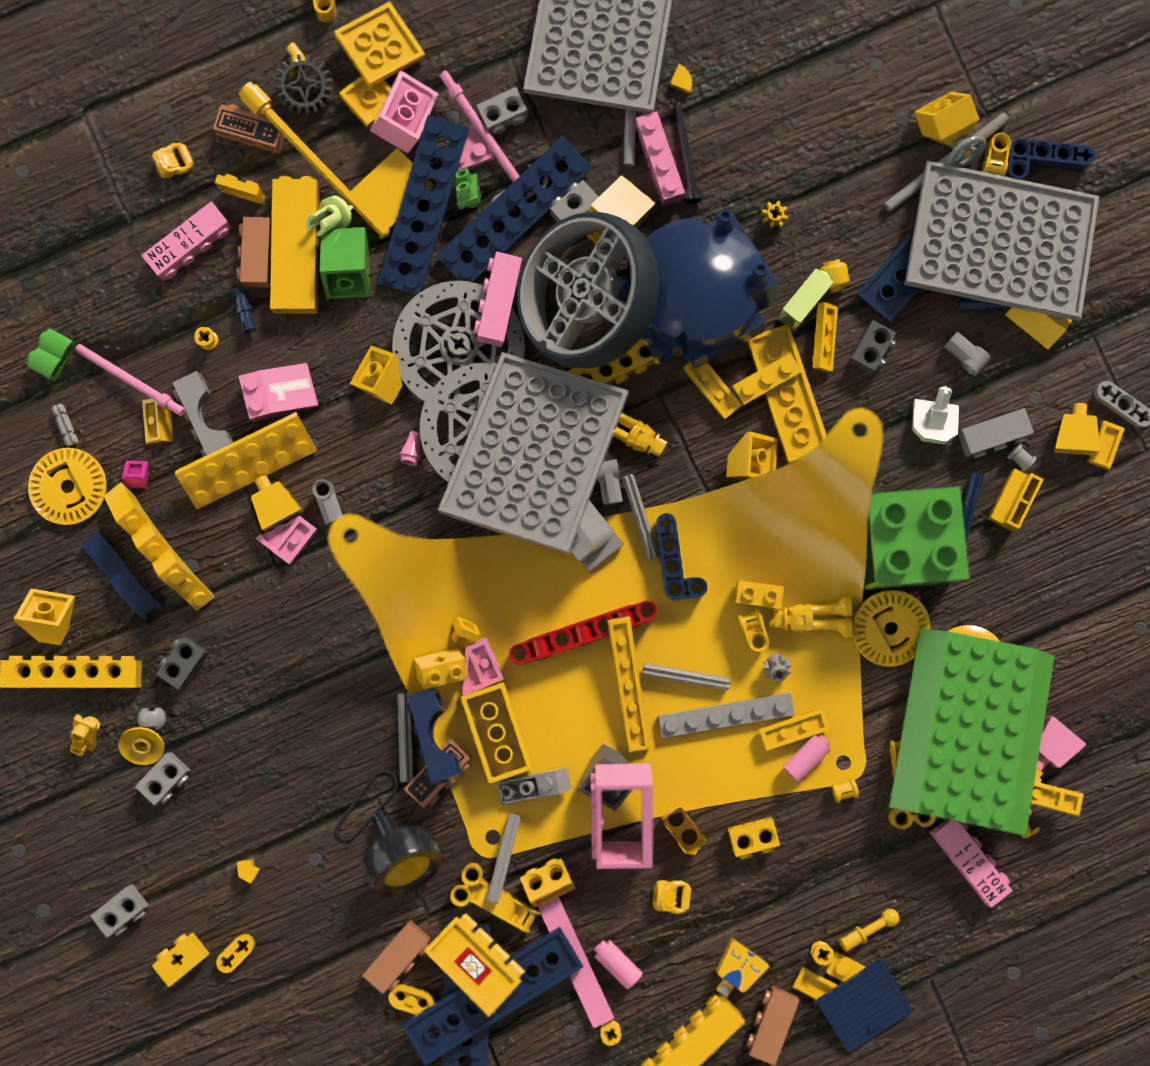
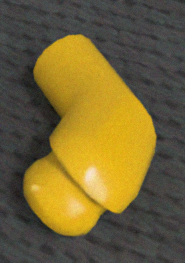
(293, 50)

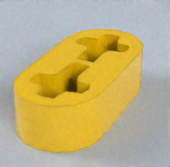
(232, 949)

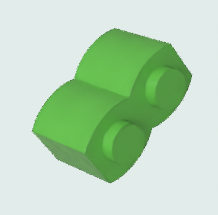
(51, 354)

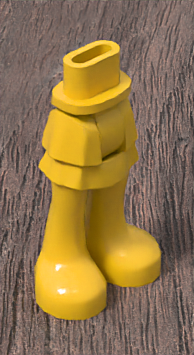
(640, 437)
(800, 617)

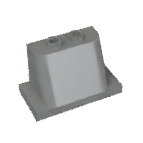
(594, 539)

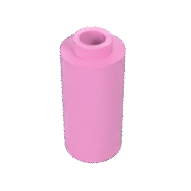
(807, 757)
(617, 964)

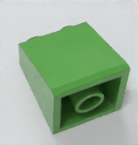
(345, 263)

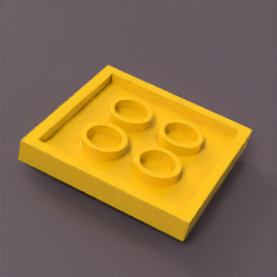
(379, 44)

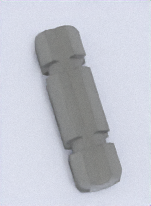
(64, 425)

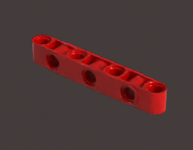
(578, 634)

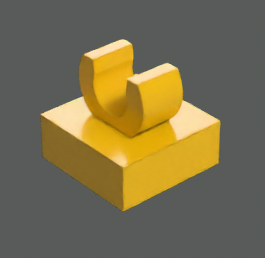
(465, 629)

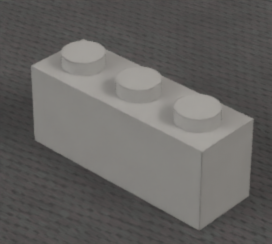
(995, 433)

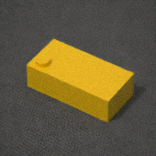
(496, 733)

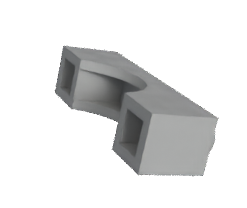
(193, 393)

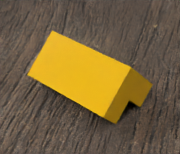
(1040, 326)
(1015, 499)

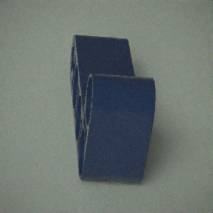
(1050, 157)
(674, 556)

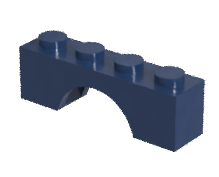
(426, 709)

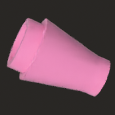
(411, 450)

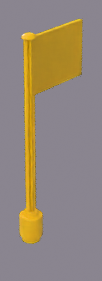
(375, 197)

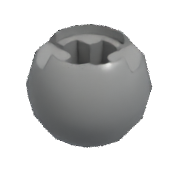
(151, 718)

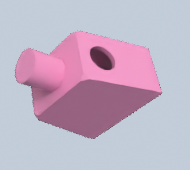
(1057, 744)

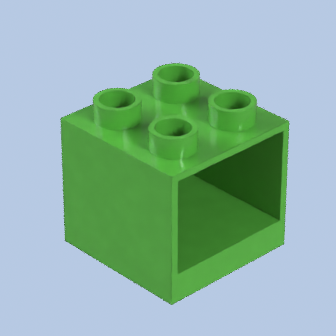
(915, 539)

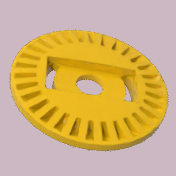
(47, 493)
(870, 633)

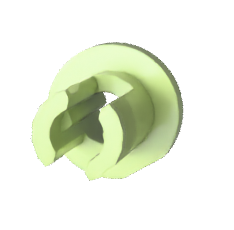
(332, 214)

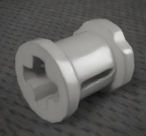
(1021, 457)

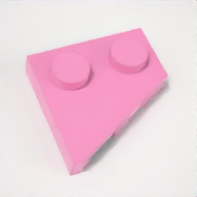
(475, 151)
(289, 538)
(480, 666)

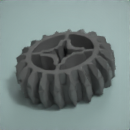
(288, 86)

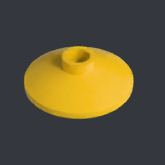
(141, 746)

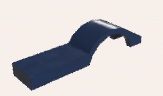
(120, 575)

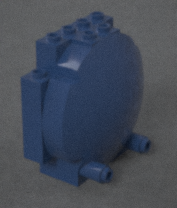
(707, 289)

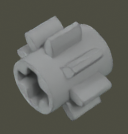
(777, 667)

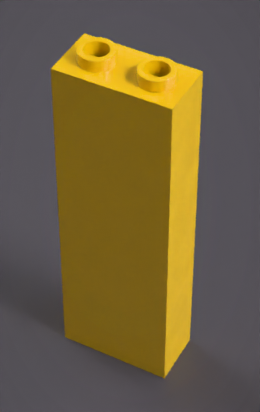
(294, 247)

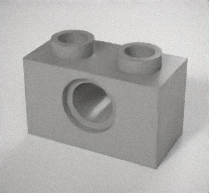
(577, 192)

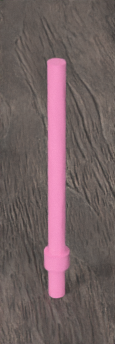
(456, 93)
(162, 399)

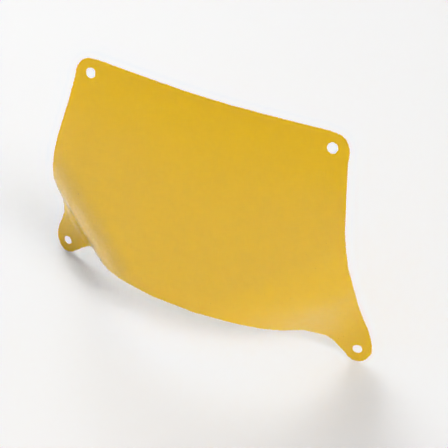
(779, 528)

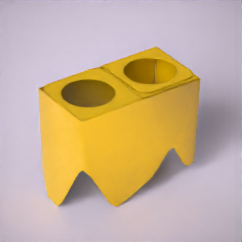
(687, 824)

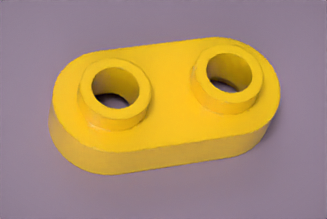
(411, 1000)

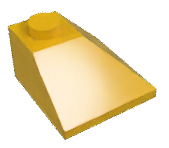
(379, 375)
(752, 456)
(46, 615)

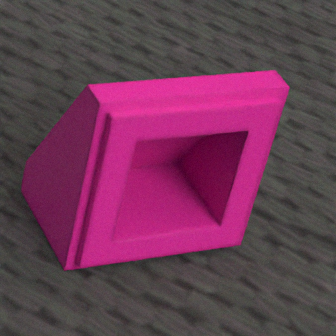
(135, 474)

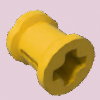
(201, 332)
(845, 790)
(829, 954)
(613, 1039)

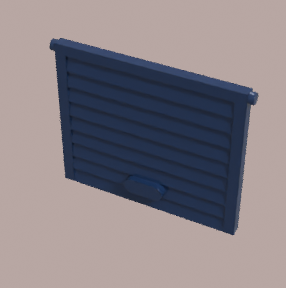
(864, 1005)

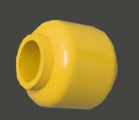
(838, 273)

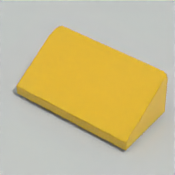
(157, 423)

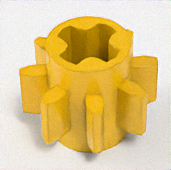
(780, 215)

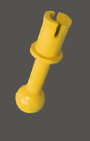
(888, 918)

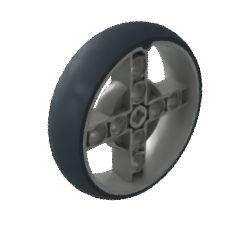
(588, 289)

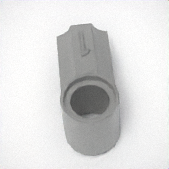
(972, 357)
(609, 482)
(329, 503)

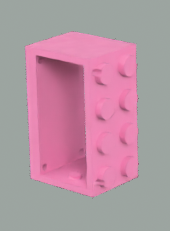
(622, 853)

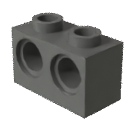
(869, 345)
(186, 667)

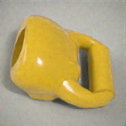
(167, 163)
(665, 896)

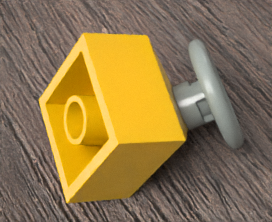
(950, 122)

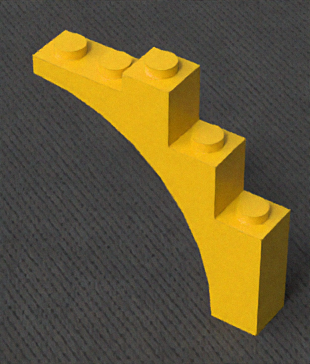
(155, 548)

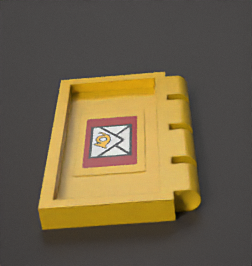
(473, 965)

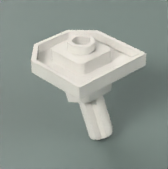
(936, 420)

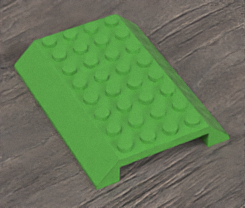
(972, 730)

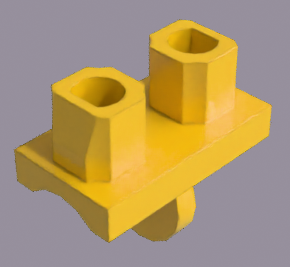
(84, 734)

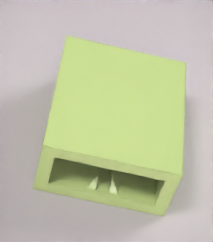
(805, 299)

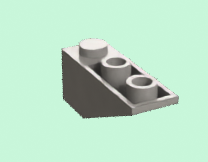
(534, 786)

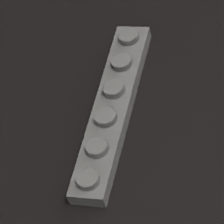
(726, 715)

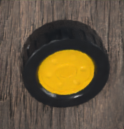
(400, 858)

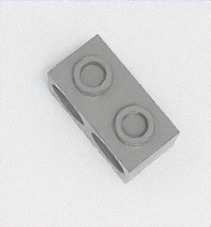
(499, 106)
(160, 774)
(118, 908)

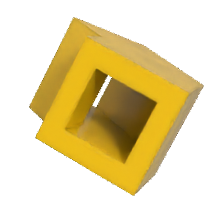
(247, 870)

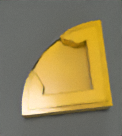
(682, 79)

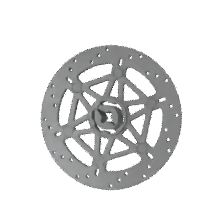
(420, 361)
(433, 408)

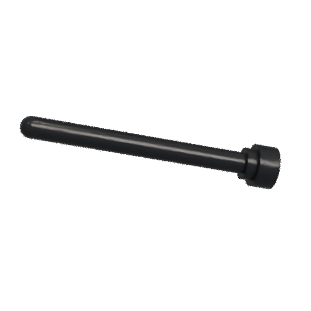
(693, 194)

